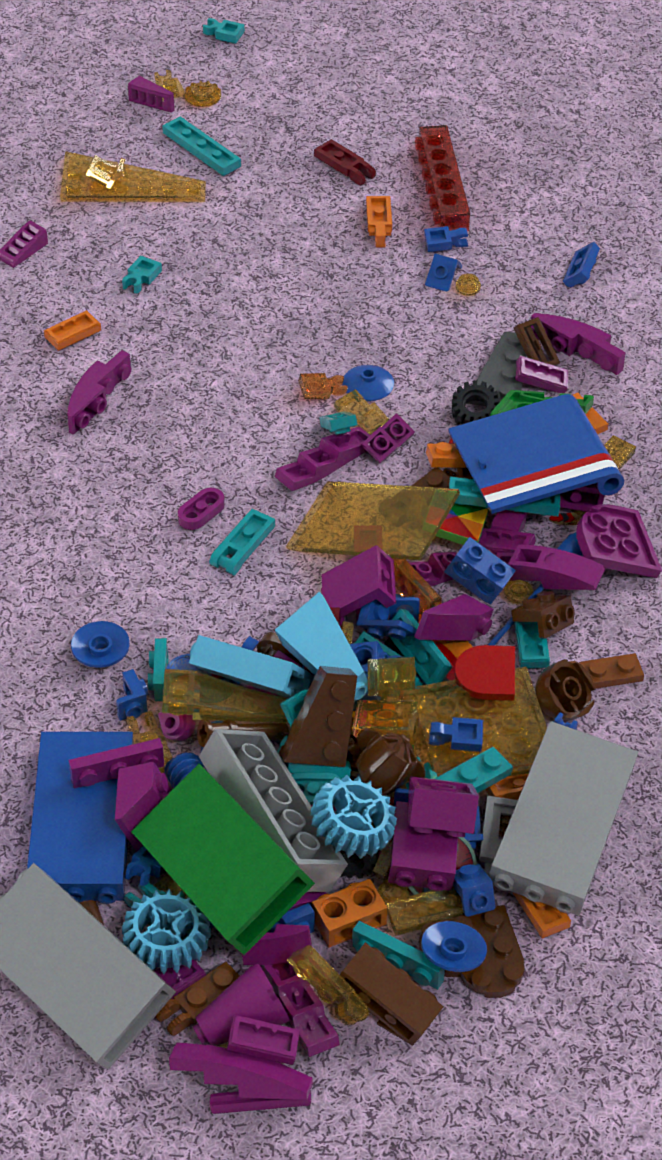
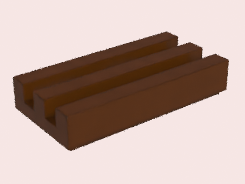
(532, 345)

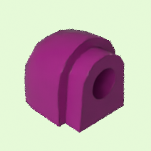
(177, 726)

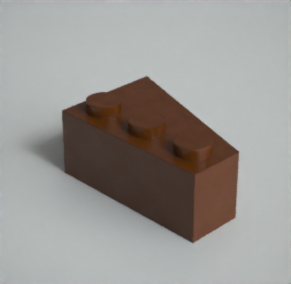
(324, 721)
(391, 994)

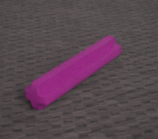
(230, 1102)

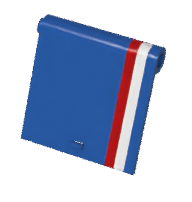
(535, 453)

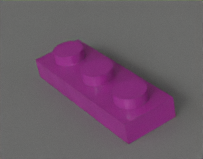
(105, 765)

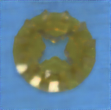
(197, 96)

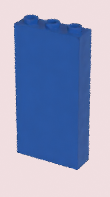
(76, 827)

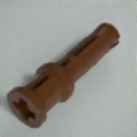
(272, 730)

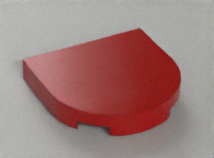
(487, 672)

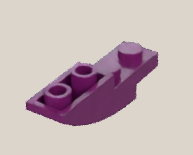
(575, 336)
(91, 390)
(553, 567)

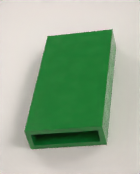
(222, 859)

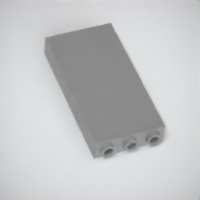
(563, 818)
(76, 967)

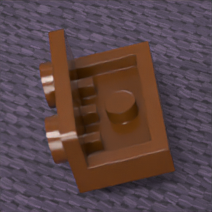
(548, 610)

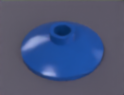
(370, 381)
(100, 635)
(454, 946)

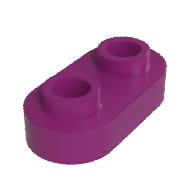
(196, 510)

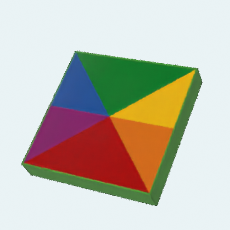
(462, 523)

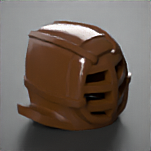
(387, 760)

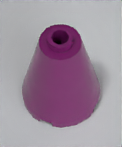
(247, 997)

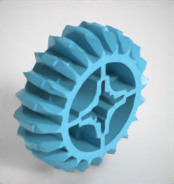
(351, 825)
(162, 941)

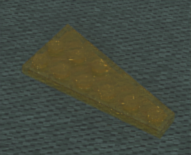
(136, 185)

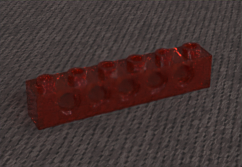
(442, 177)

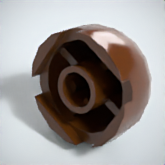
(565, 689)

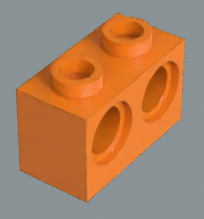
(345, 906)

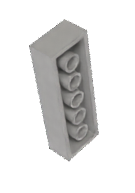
(265, 788)

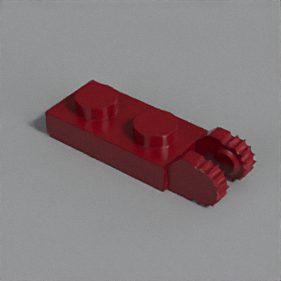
(345, 161)

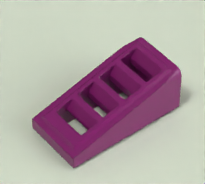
(150, 94)
(29, 232)

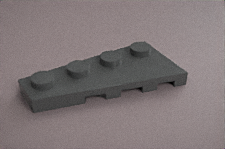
(501, 366)

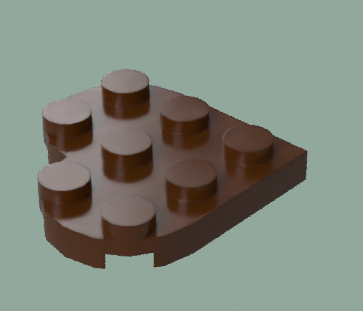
(504, 960)

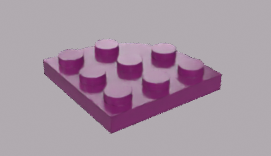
(617, 540)

